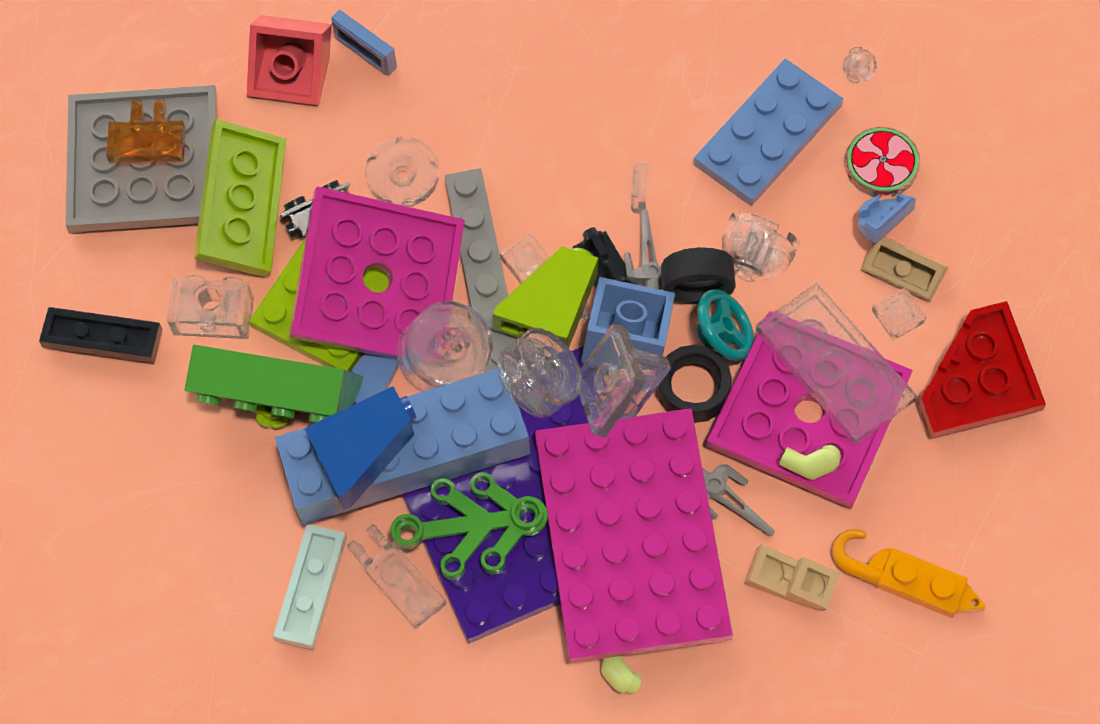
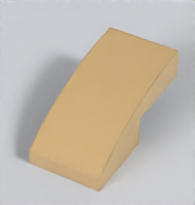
(792, 579)

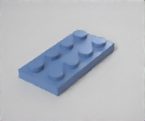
(768, 132)

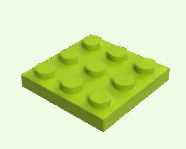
(276, 310)

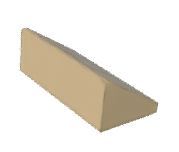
(905, 268)

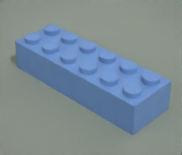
(455, 434)

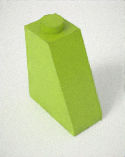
(550, 296)

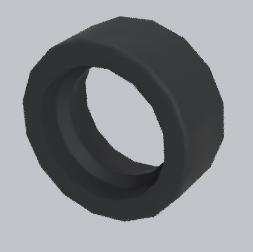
(696, 271)
(703, 357)

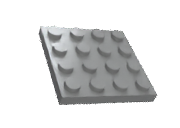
(135, 193)

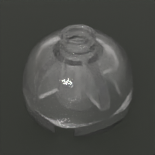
(758, 247)

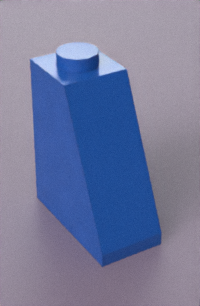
(361, 442)

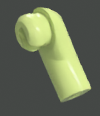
(813, 465)
(620, 675)

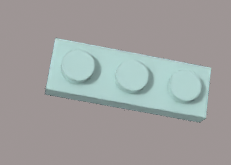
(310, 587)

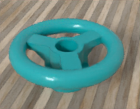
(721, 328)

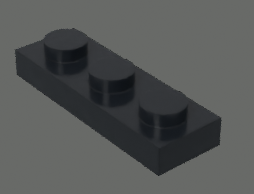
(100, 334)

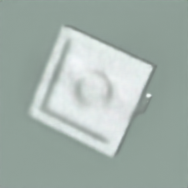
(618, 380)

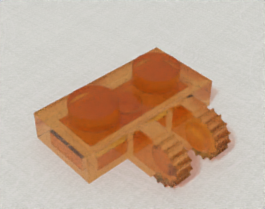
(146, 139)

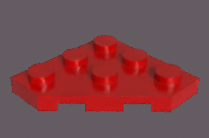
(982, 376)

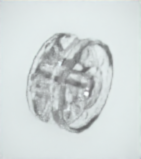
(540, 372)

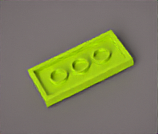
(240, 198)

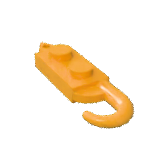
(909, 578)

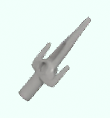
(650, 272)
(717, 487)

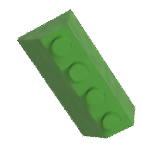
(269, 382)

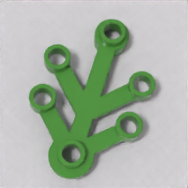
(476, 523)

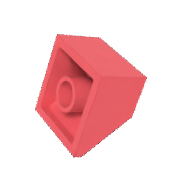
(288, 59)

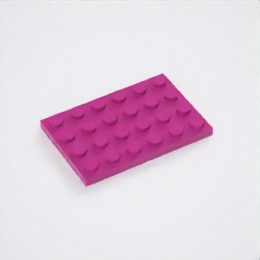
(632, 537)

